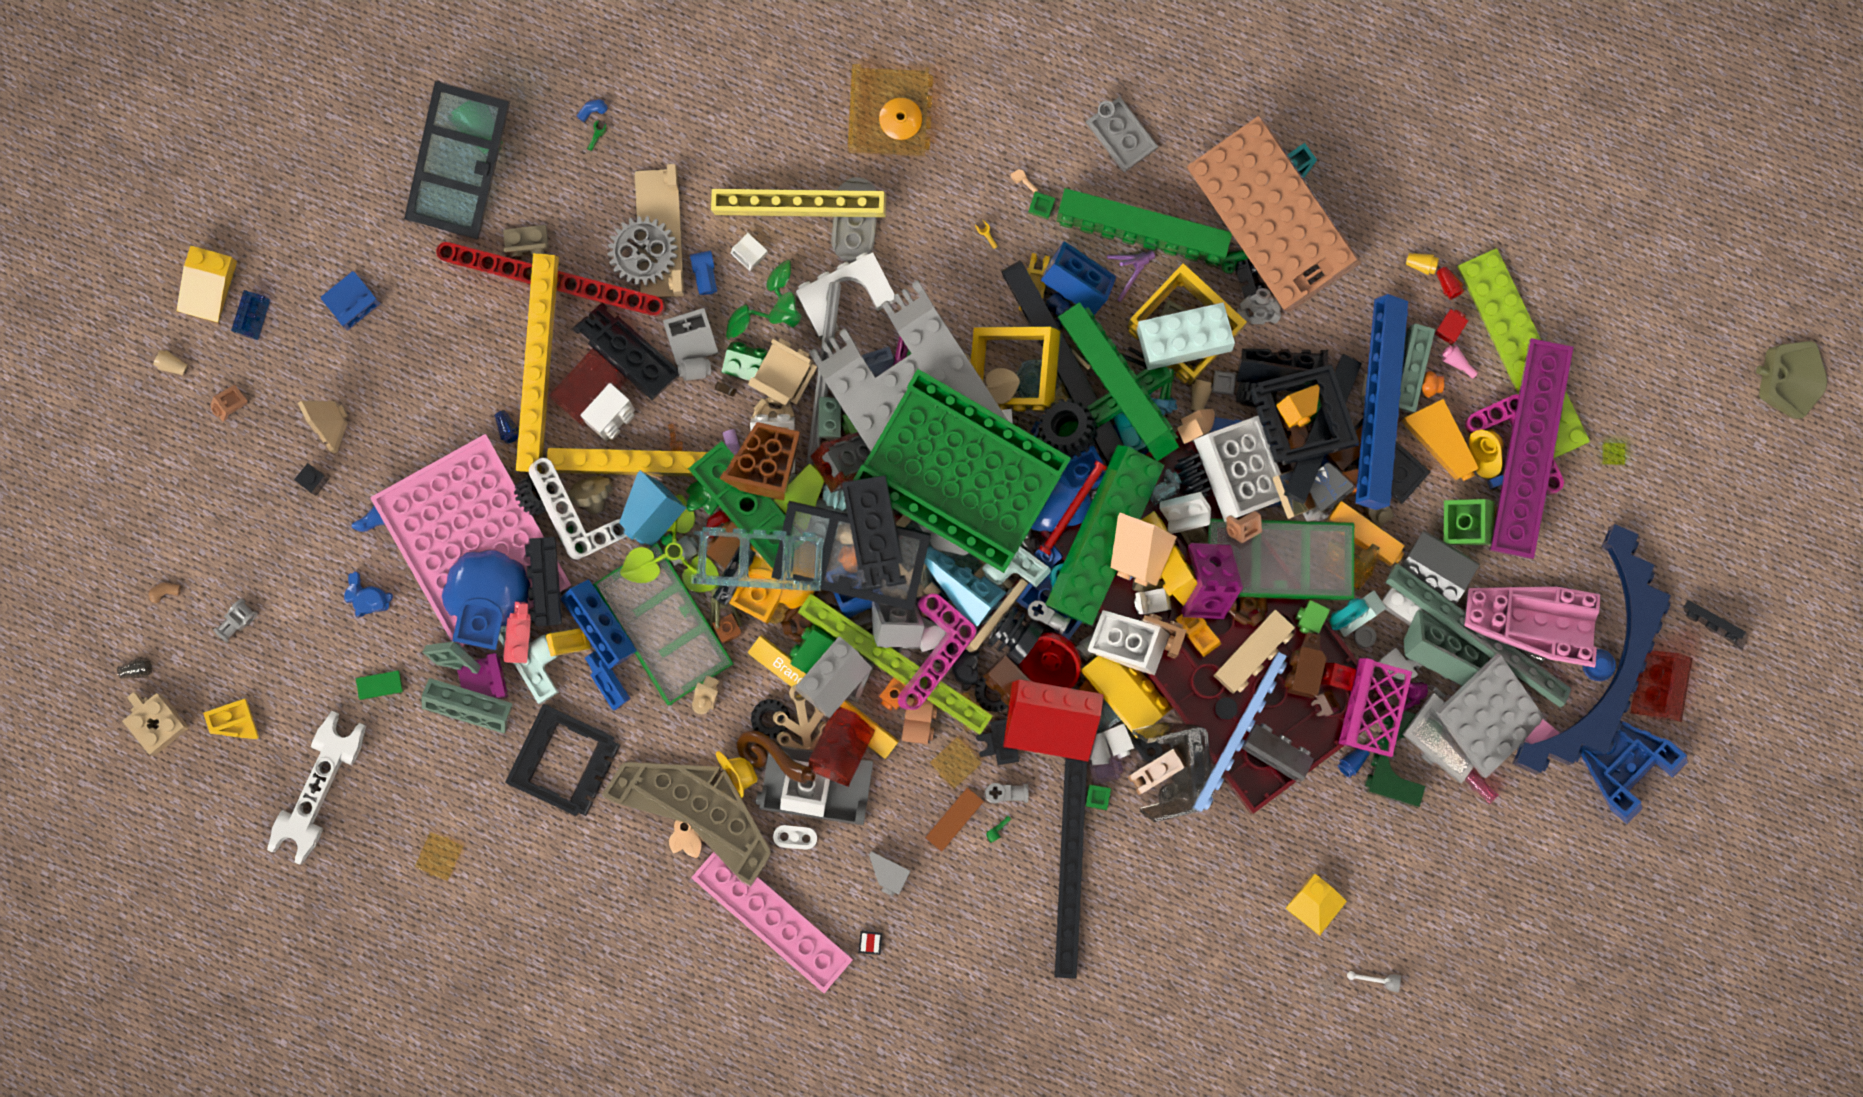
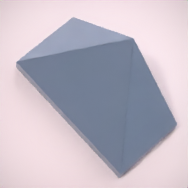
(879, 360)

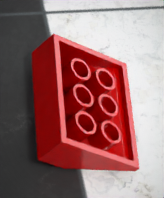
(1052, 720)

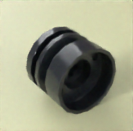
(1015, 635)

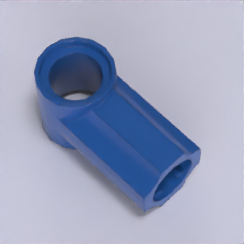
(703, 268)

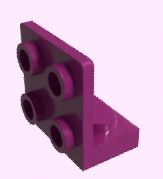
(488, 680)

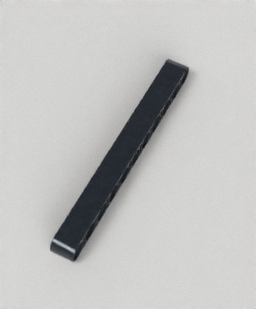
(1068, 367)

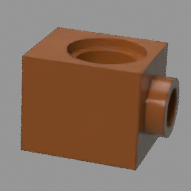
(728, 629)

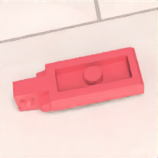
(517, 634)

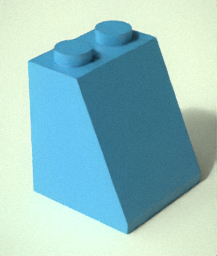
(649, 510)

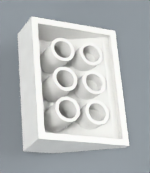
(1239, 467)

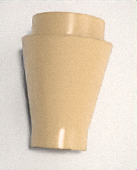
(168, 362)
(1200, 394)

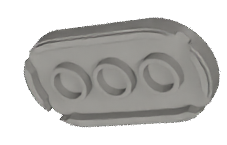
(853, 234)

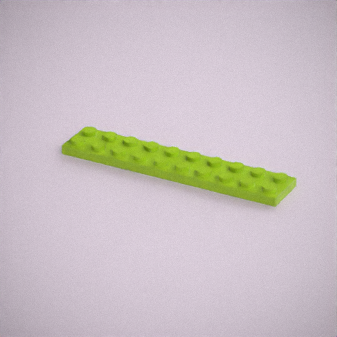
(1510, 332)

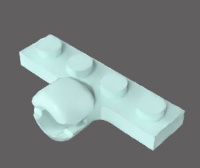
(1023, 564)
(534, 670)

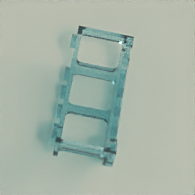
(743, 580)

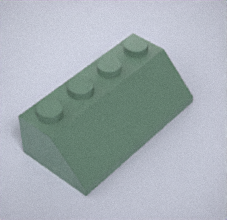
(1442, 649)

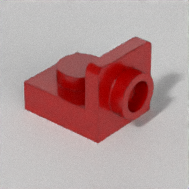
(1338, 676)

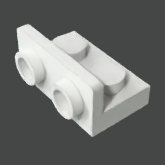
(1186, 512)

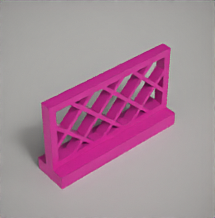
(1358, 701)

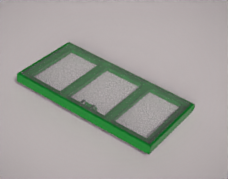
(1293, 559)
(666, 629)

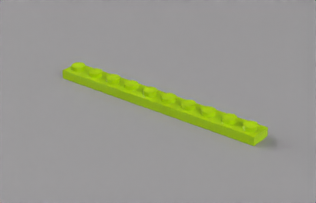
(893, 662)

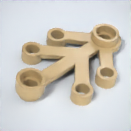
(804, 728)

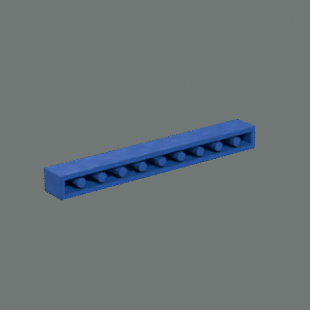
(1382, 402)

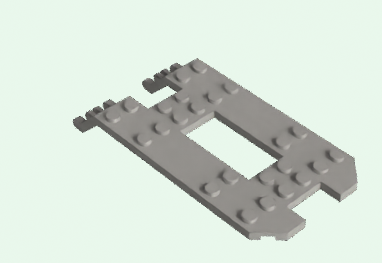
(872, 399)

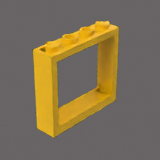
(1049, 361)

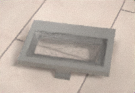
(1436, 741)

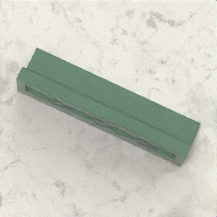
(1415, 359)
(466, 705)

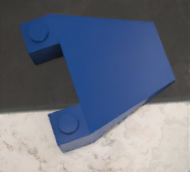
(1627, 763)

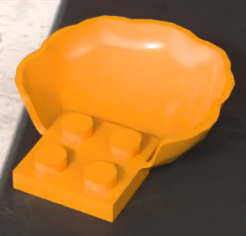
(764, 601)

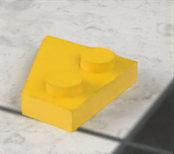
(232, 720)

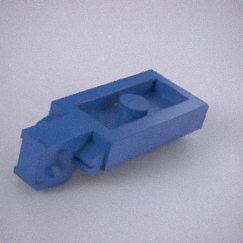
(607, 682)

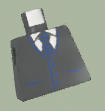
(1330, 487)

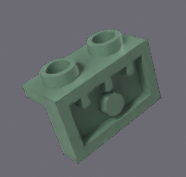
(829, 418)

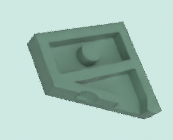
(450, 655)

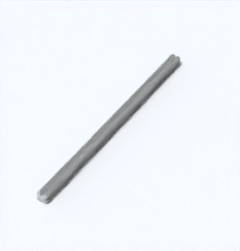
(821, 386)

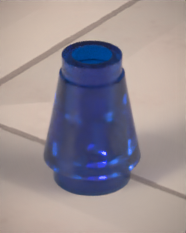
(506, 426)

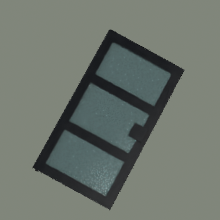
(457, 159)

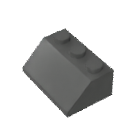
(1440, 566)

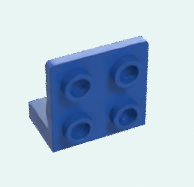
(350, 300)

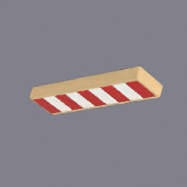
(996, 614)

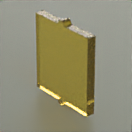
(955, 763)
(439, 856)

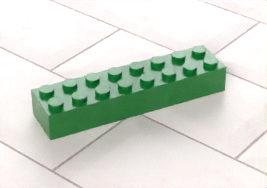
(1143, 227)
(1120, 381)
(1088, 568)

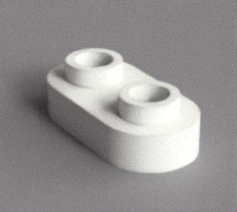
(795, 837)

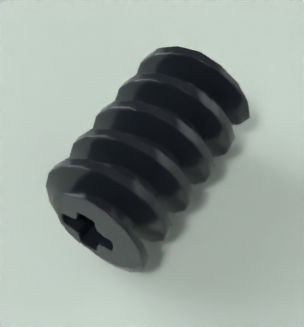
(1192, 475)

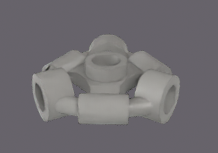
(1264, 308)

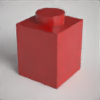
(1451, 326)

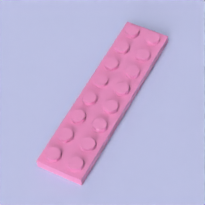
(775, 923)

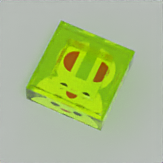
(1613, 454)

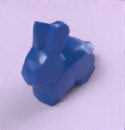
(365, 599)

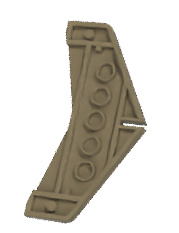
(689, 797)

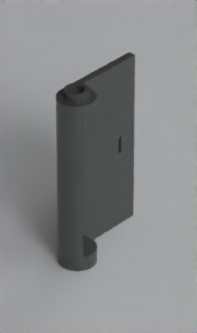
(842, 803)

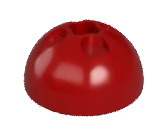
(1052, 661)

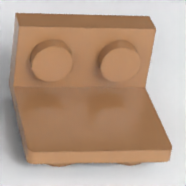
(1174, 642)

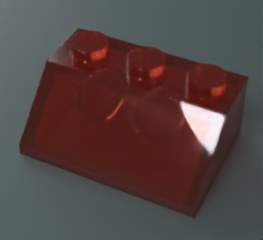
(1662, 686)
(841, 746)

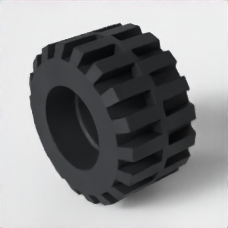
(1059, 415)

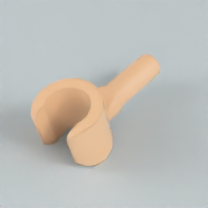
(1019, 176)

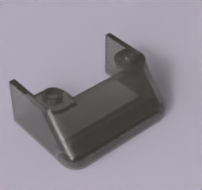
(1193, 744)

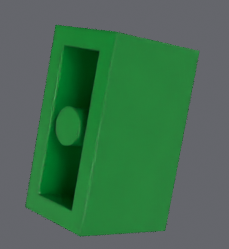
(811, 648)

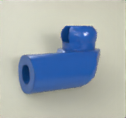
(592, 106)

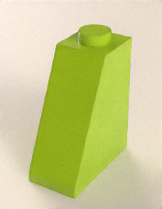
(803, 488)

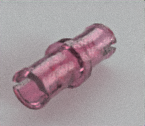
(1481, 787)

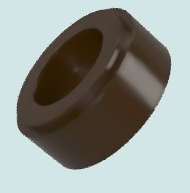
(725, 389)

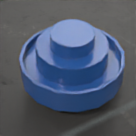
(1604, 666)

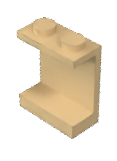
(781, 372)

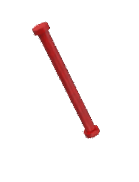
(1046, 548)

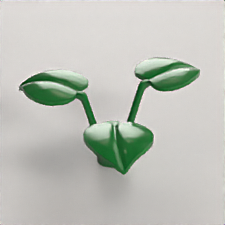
(783, 310)

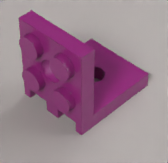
(1215, 585)

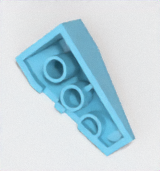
(970, 595)

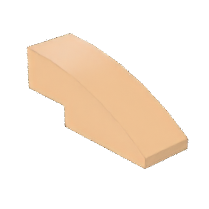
(1196, 424)

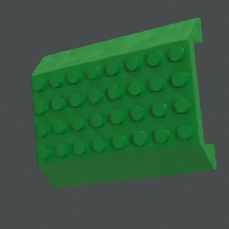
(964, 470)

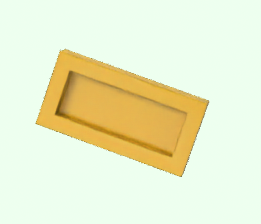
(567, 642)

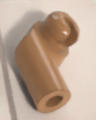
(161, 589)

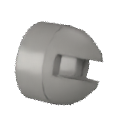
(1102, 111)

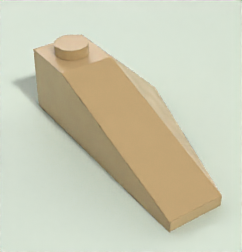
(327, 420)

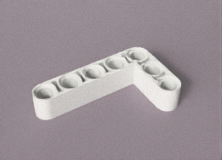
(569, 515)

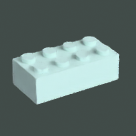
(1185, 336)

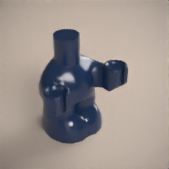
(1058, 305)

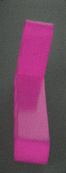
(1508, 413)
(940, 653)

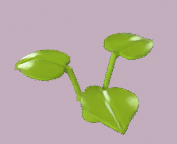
(642, 567)

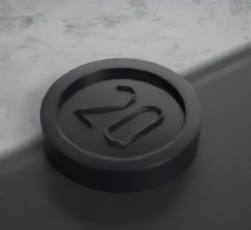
(1226, 708)

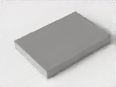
(1122, 136)

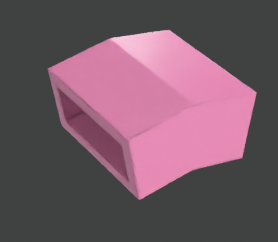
(1541, 732)

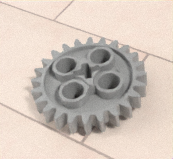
(630, 265)

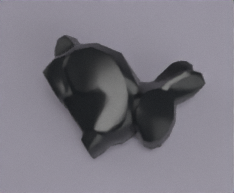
(965, 668)

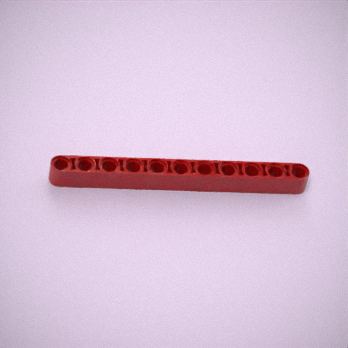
(563, 278)

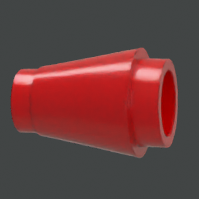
(1450, 283)

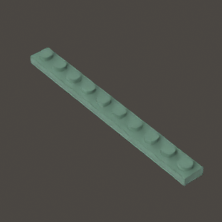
(1454, 618)

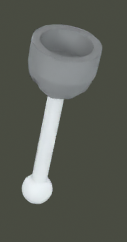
(1391, 982)

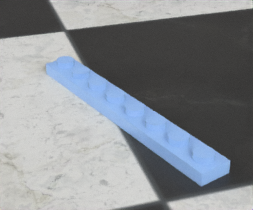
(1245, 724)

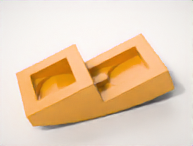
(1199, 634)

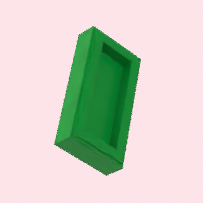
(379, 685)

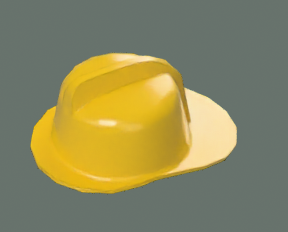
(1487, 452)
(739, 771)

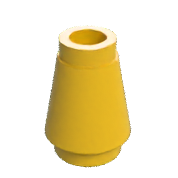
(1423, 262)

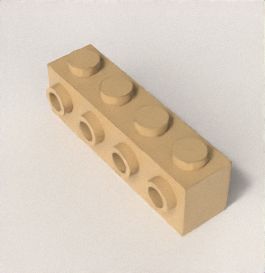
(1254, 651)

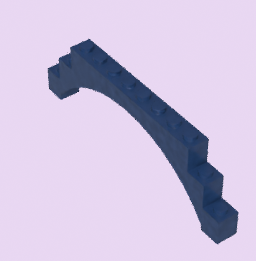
(1643, 619)

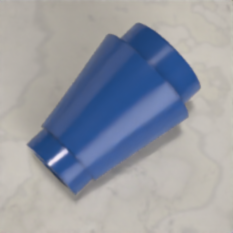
(1352, 762)

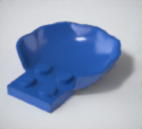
(1066, 490)
(482, 595)

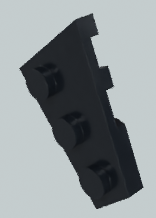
(1716, 624)

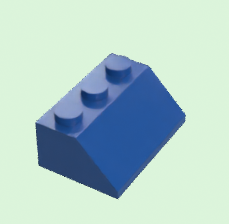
(1078, 278)
(1042, 593)

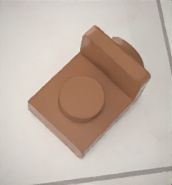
(227, 402)
(1245, 527)

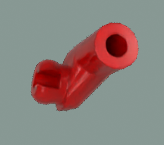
(717, 519)

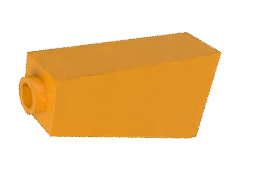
(1443, 439)
(1368, 533)

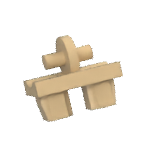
(705, 696)

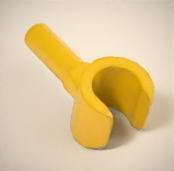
(986, 233)

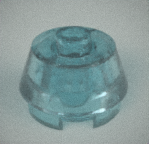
(1029, 378)

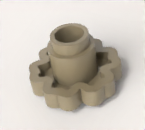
(590, 493)

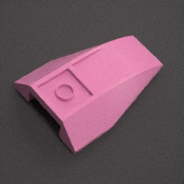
(1537, 619)

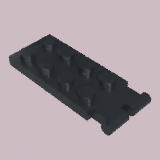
(627, 351)
(874, 531)

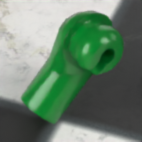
(1232, 259)

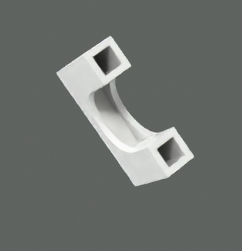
(863, 271)

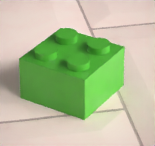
(1469, 522)

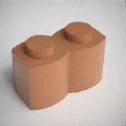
(917, 723)

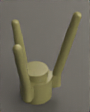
(715, 611)

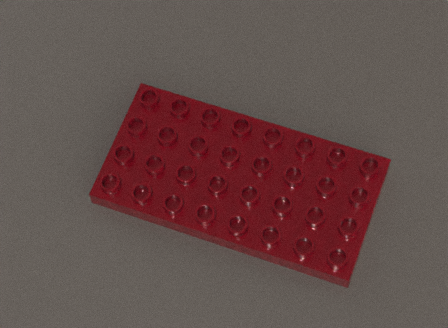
(1194, 691)

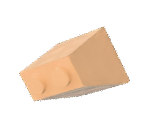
(1140, 550)

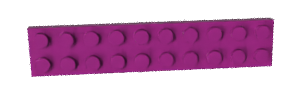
(1531, 448)

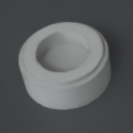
(1365, 636)

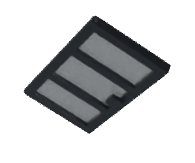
(839, 560)

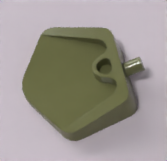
(1792, 378)

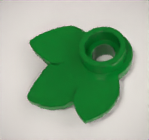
(700, 498)

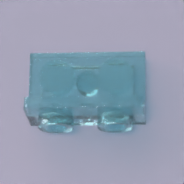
(1164, 491)

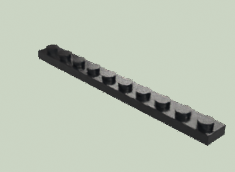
(1070, 869)

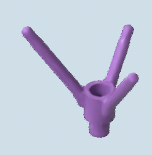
(1138, 262)

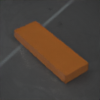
(954, 819)

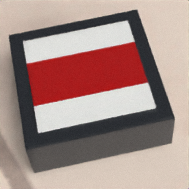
(870, 942)

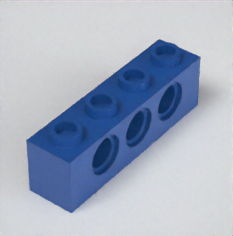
(598, 624)

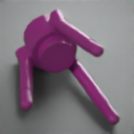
(1415, 693)

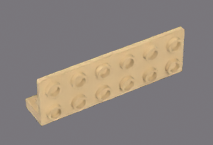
(659, 199)

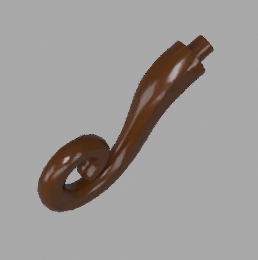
(791, 768)

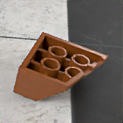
(764, 461)

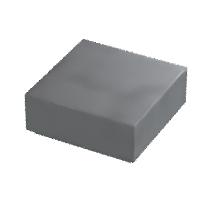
(1223, 383)

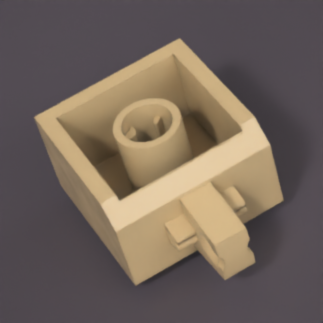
(142, 718)

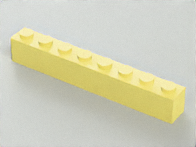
(798, 203)

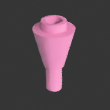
(1455, 358)

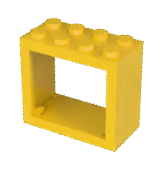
(1185, 277)

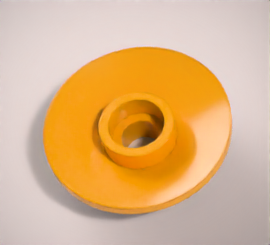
(903, 128)

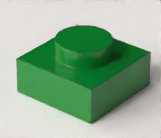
(1041, 205)
(1098, 797)

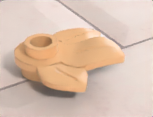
(685, 840)

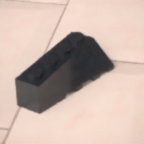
(1264, 365)

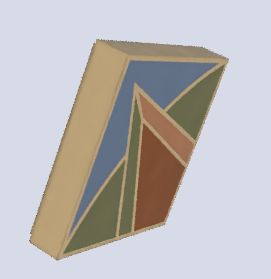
(1291, 507)

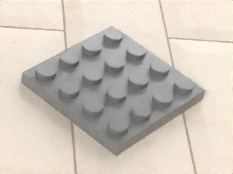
(1490, 715)

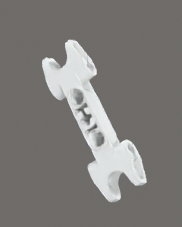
(299, 824)

